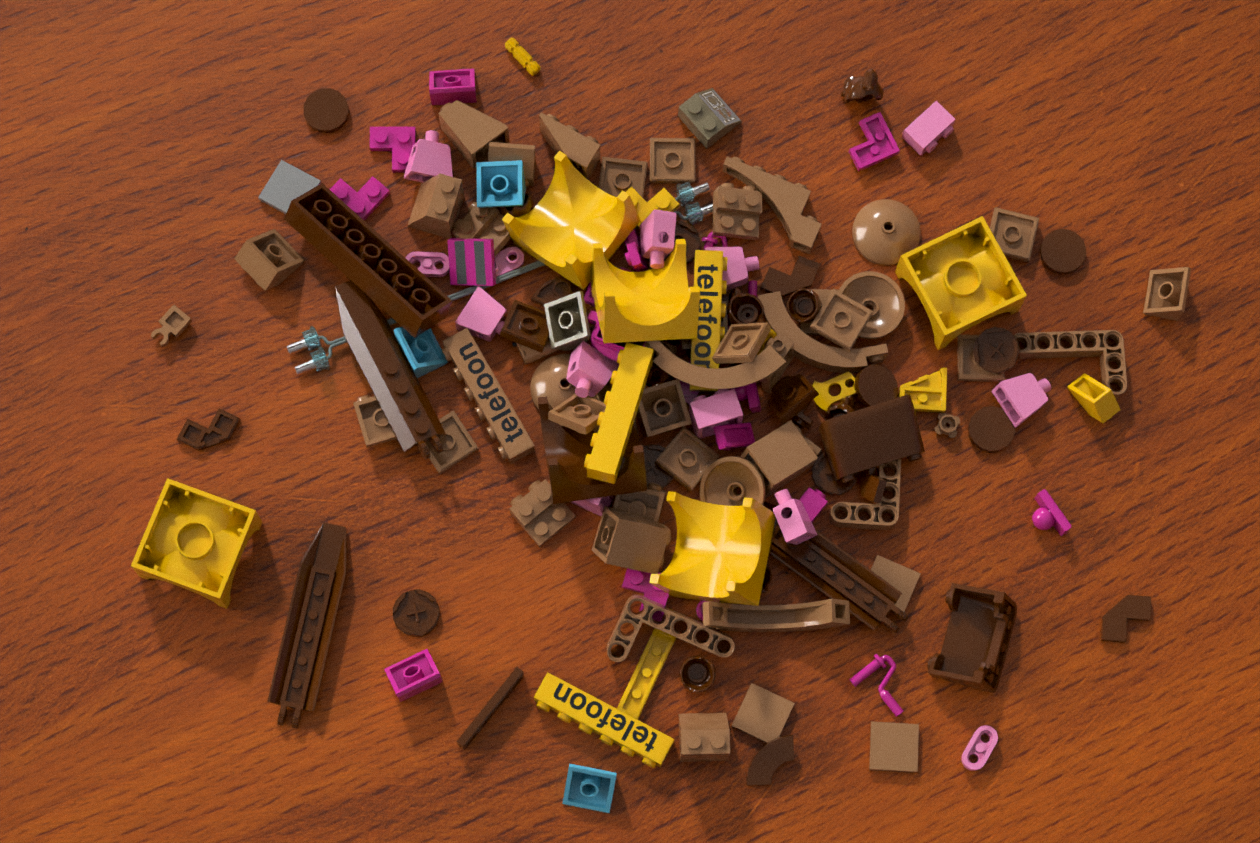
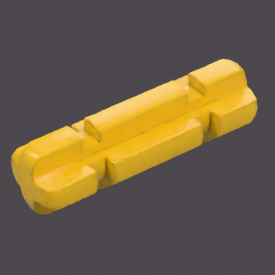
(522, 56)

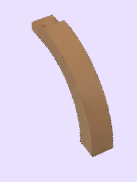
(812, 351)
(723, 378)
(776, 618)

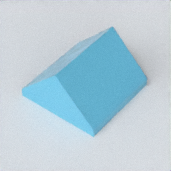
(500, 184)
(421, 352)
(589, 788)

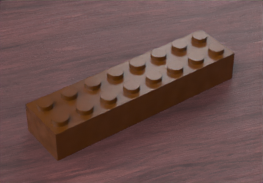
(368, 260)

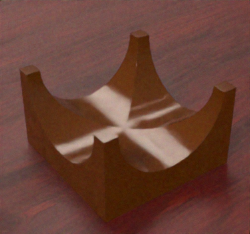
(566, 457)

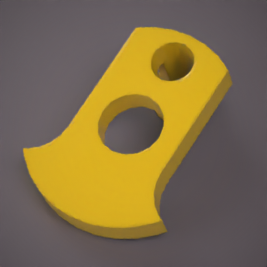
(824, 399)

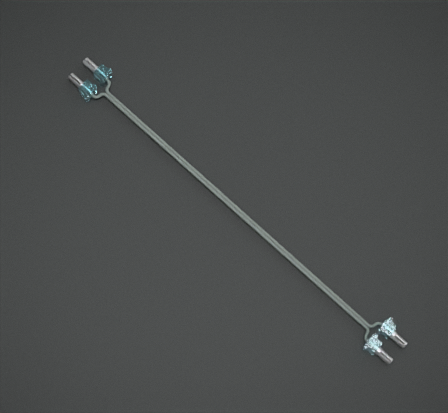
(684, 194)

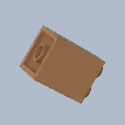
(471, 131)
(437, 205)
(781, 456)
(631, 541)
(704, 737)

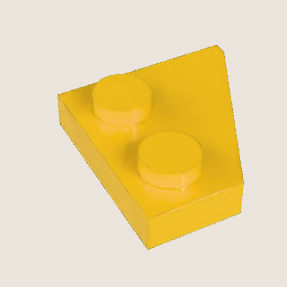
(927, 392)

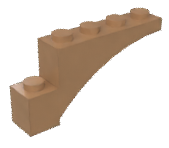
(783, 197)

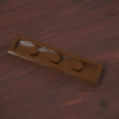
(490, 708)

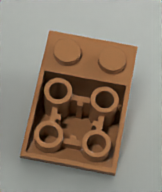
(580, 150)

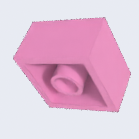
(713, 411)

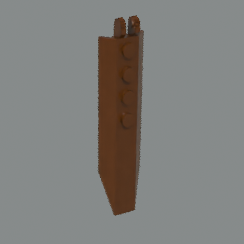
(388, 371)
(839, 577)
(310, 624)

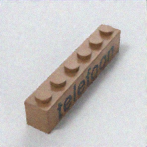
(488, 395)

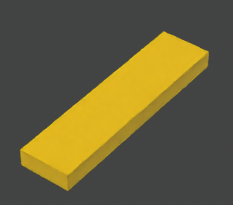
(646, 673)

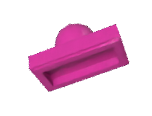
(751, 393)
(734, 436)
(1049, 514)

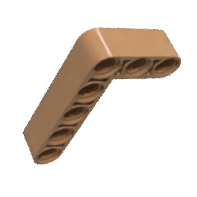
(1078, 349)
(874, 510)
(665, 625)

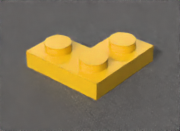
(661, 201)

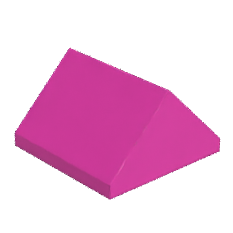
(451, 86)
(413, 675)

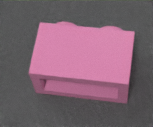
(929, 128)

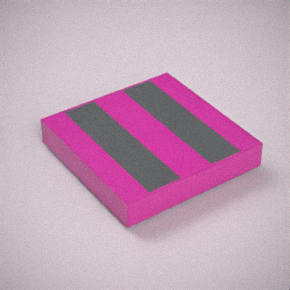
(471, 262)

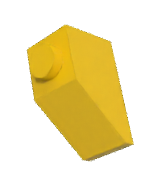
(1094, 397)

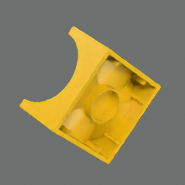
(570, 220)
(961, 280)
(645, 303)
(195, 541)
(718, 551)

